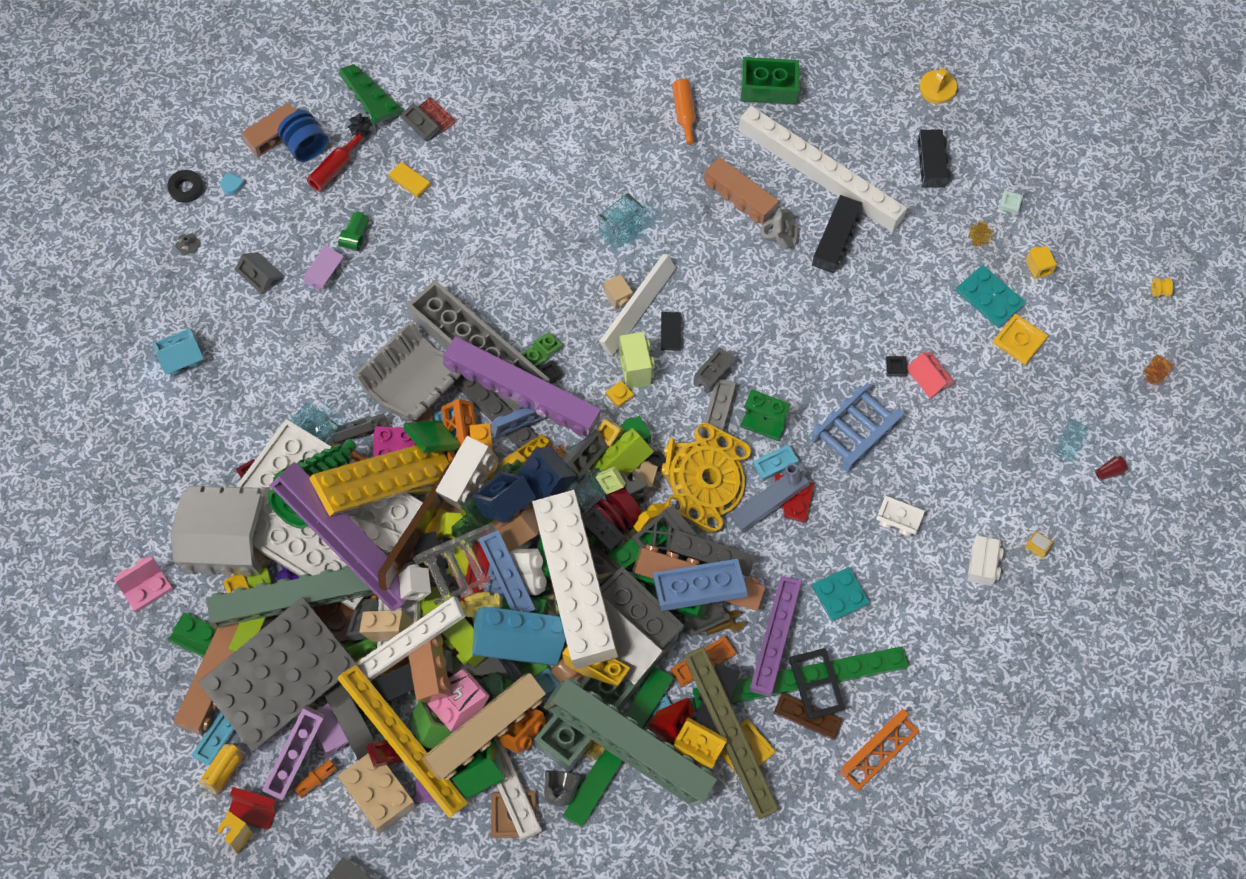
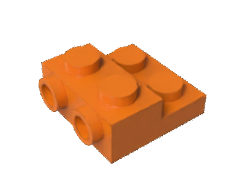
(522, 733)

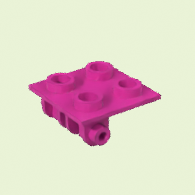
(390, 439)

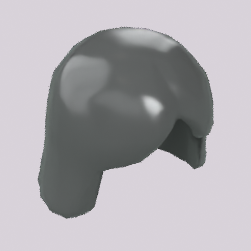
(558, 779)

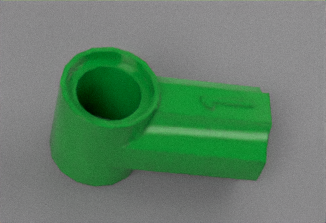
(353, 234)

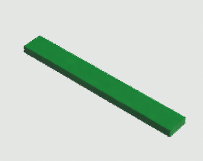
(607, 763)

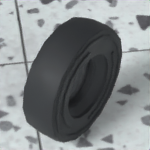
(185, 175)

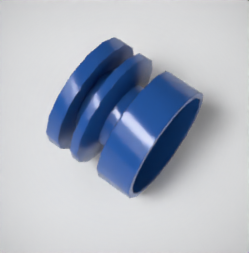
(303, 135)

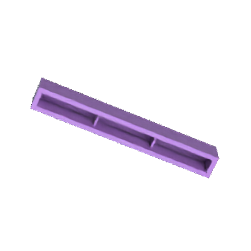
(521, 387)
(337, 532)

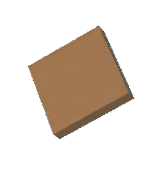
(501, 822)

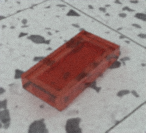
(437, 114)

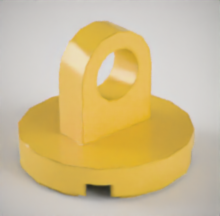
(938, 86)

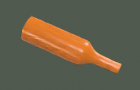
(684, 107)

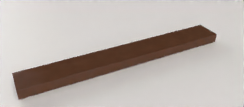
(410, 536)

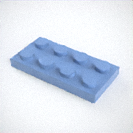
(699, 584)

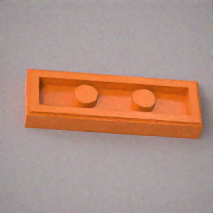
(718, 652)

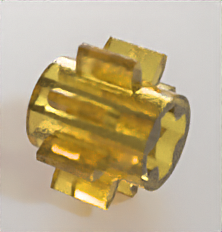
(979, 233)

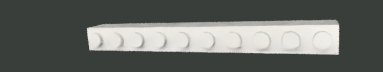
(821, 168)

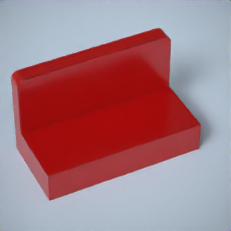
(253, 808)

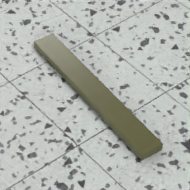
(729, 727)

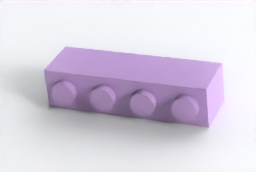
(293, 752)

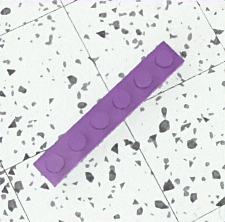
(775, 636)

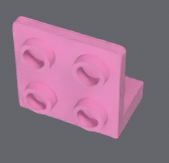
(143, 583)

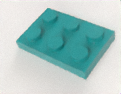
(990, 296)

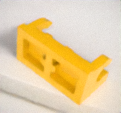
(239, 832)

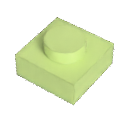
(610, 480)

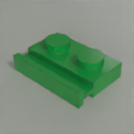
(192, 634)

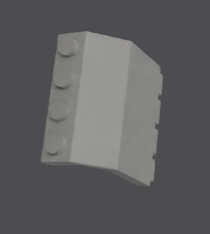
(406, 374)
(216, 530)

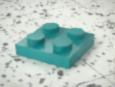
(840, 594)

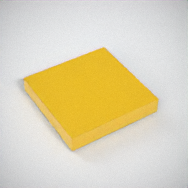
(1020, 339)
(760, 747)

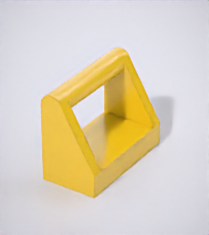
(222, 768)

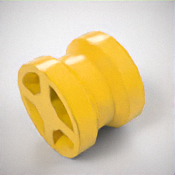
(1162, 287)

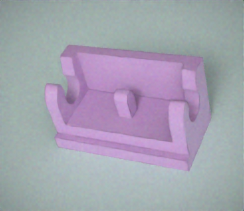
(322, 268)
(330, 733)

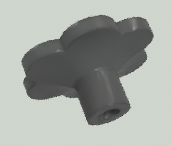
(187, 244)

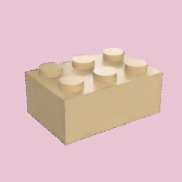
(376, 793)

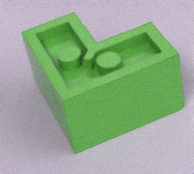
(428, 726)

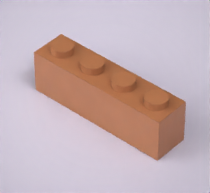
(740, 191)

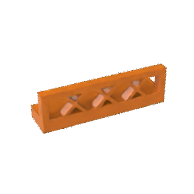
(461, 420)
(875, 742)

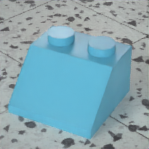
(177, 352)

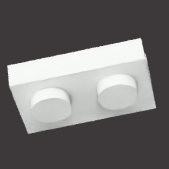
(900, 515)

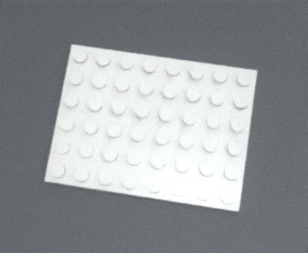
(302, 548)

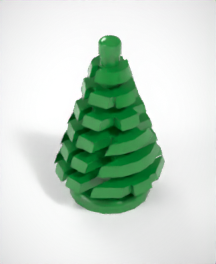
(320, 462)

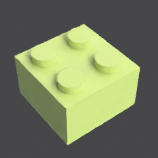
(635, 360)

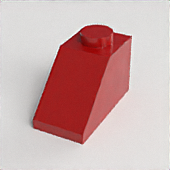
(670, 720)

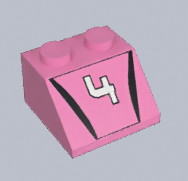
(465, 700)

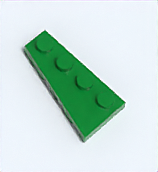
(374, 99)

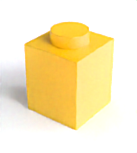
(1040, 262)

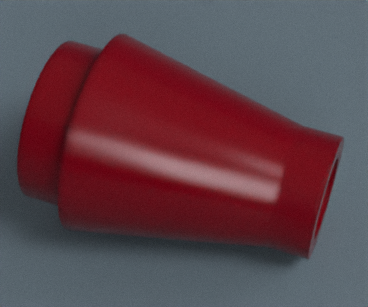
(1114, 467)

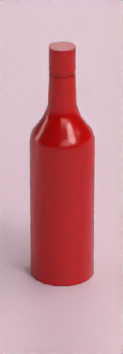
(332, 165)

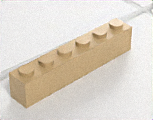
(483, 726)

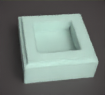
(1010, 202)

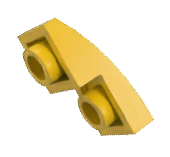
(647, 516)

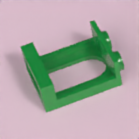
(765, 416)

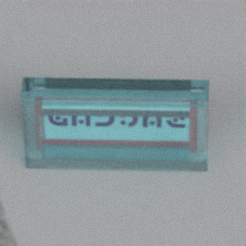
(1071, 440)

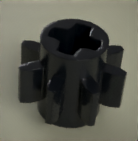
(360, 125)

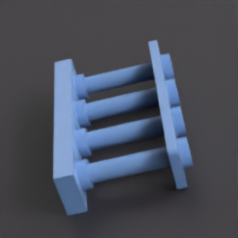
(864, 445)

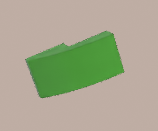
(542, 349)

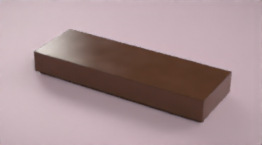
(794, 711)

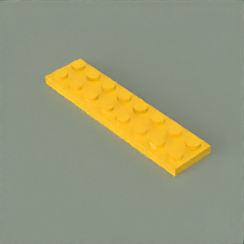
(377, 478)

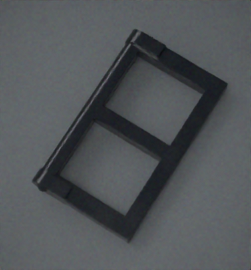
(793, 660)

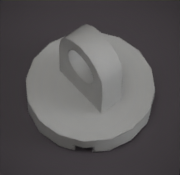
(784, 230)

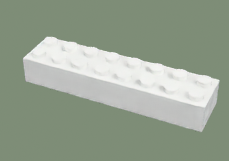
(574, 579)

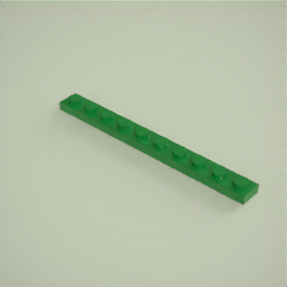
(844, 670)

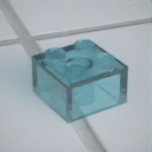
(621, 221)

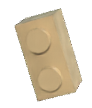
(384, 624)

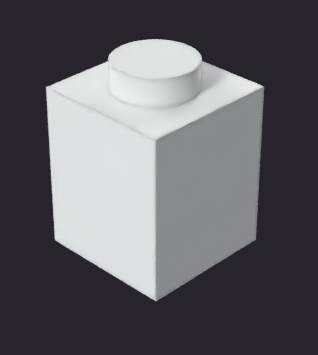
(414, 583)

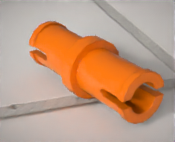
(315, 778)

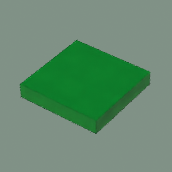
(431, 436)

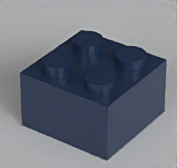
(547, 473)
(503, 497)

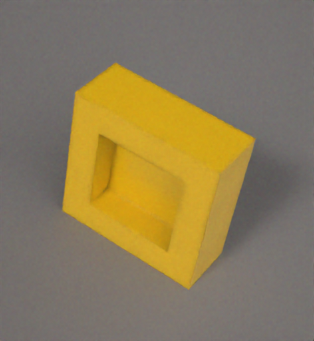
(619, 394)

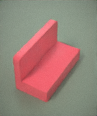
(929, 374)

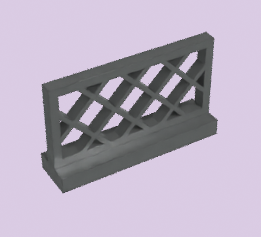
(674, 521)

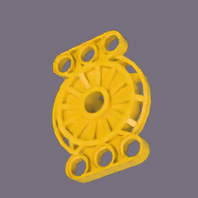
(725, 477)

